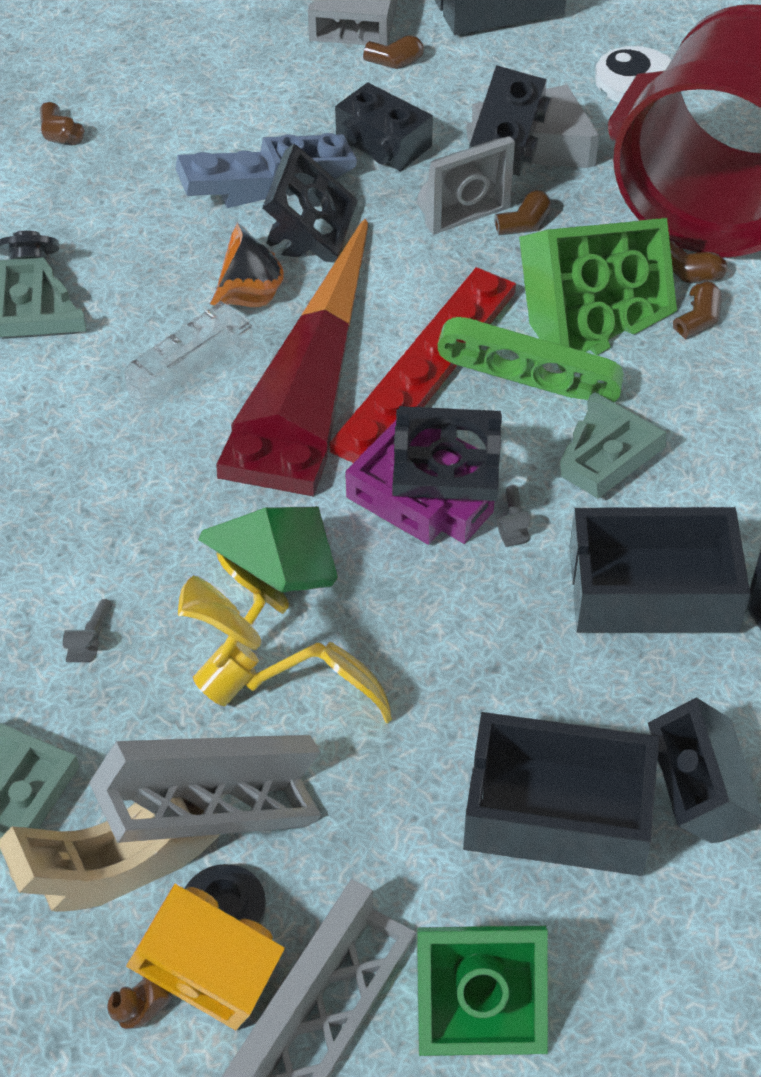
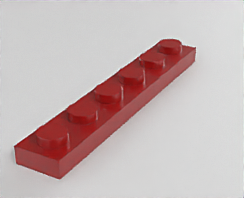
(421, 367)

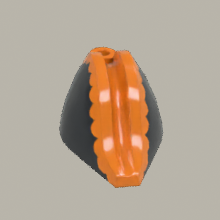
(248, 272)

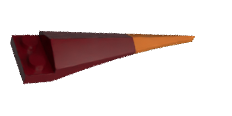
(288, 419)

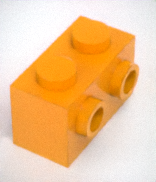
(207, 955)

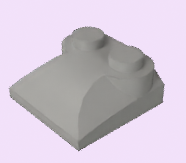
(468, 185)

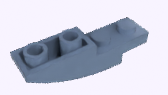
(248, 175)

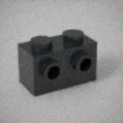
(512, 110)
(384, 126)
(705, 772)

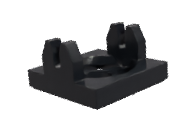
(313, 186)
(413, 482)

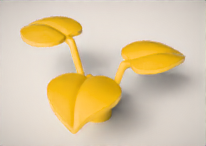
(234, 661)

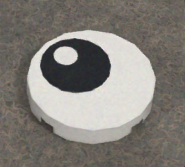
(620, 66)

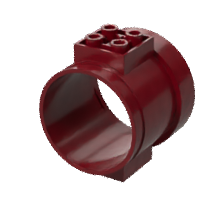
(671, 163)

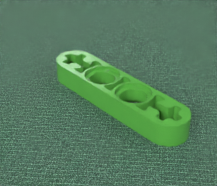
(532, 355)

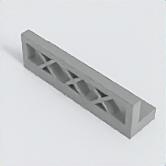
(202, 772)
(309, 979)

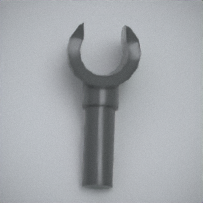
(514, 526)
(83, 644)

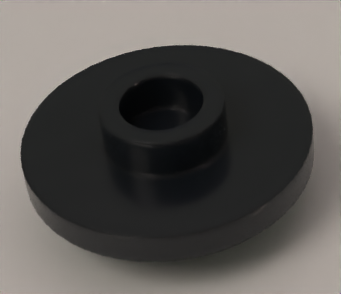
(28, 245)
(234, 889)

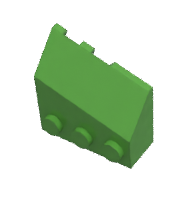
(597, 281)

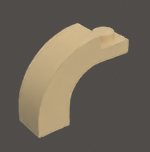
(89, 865)

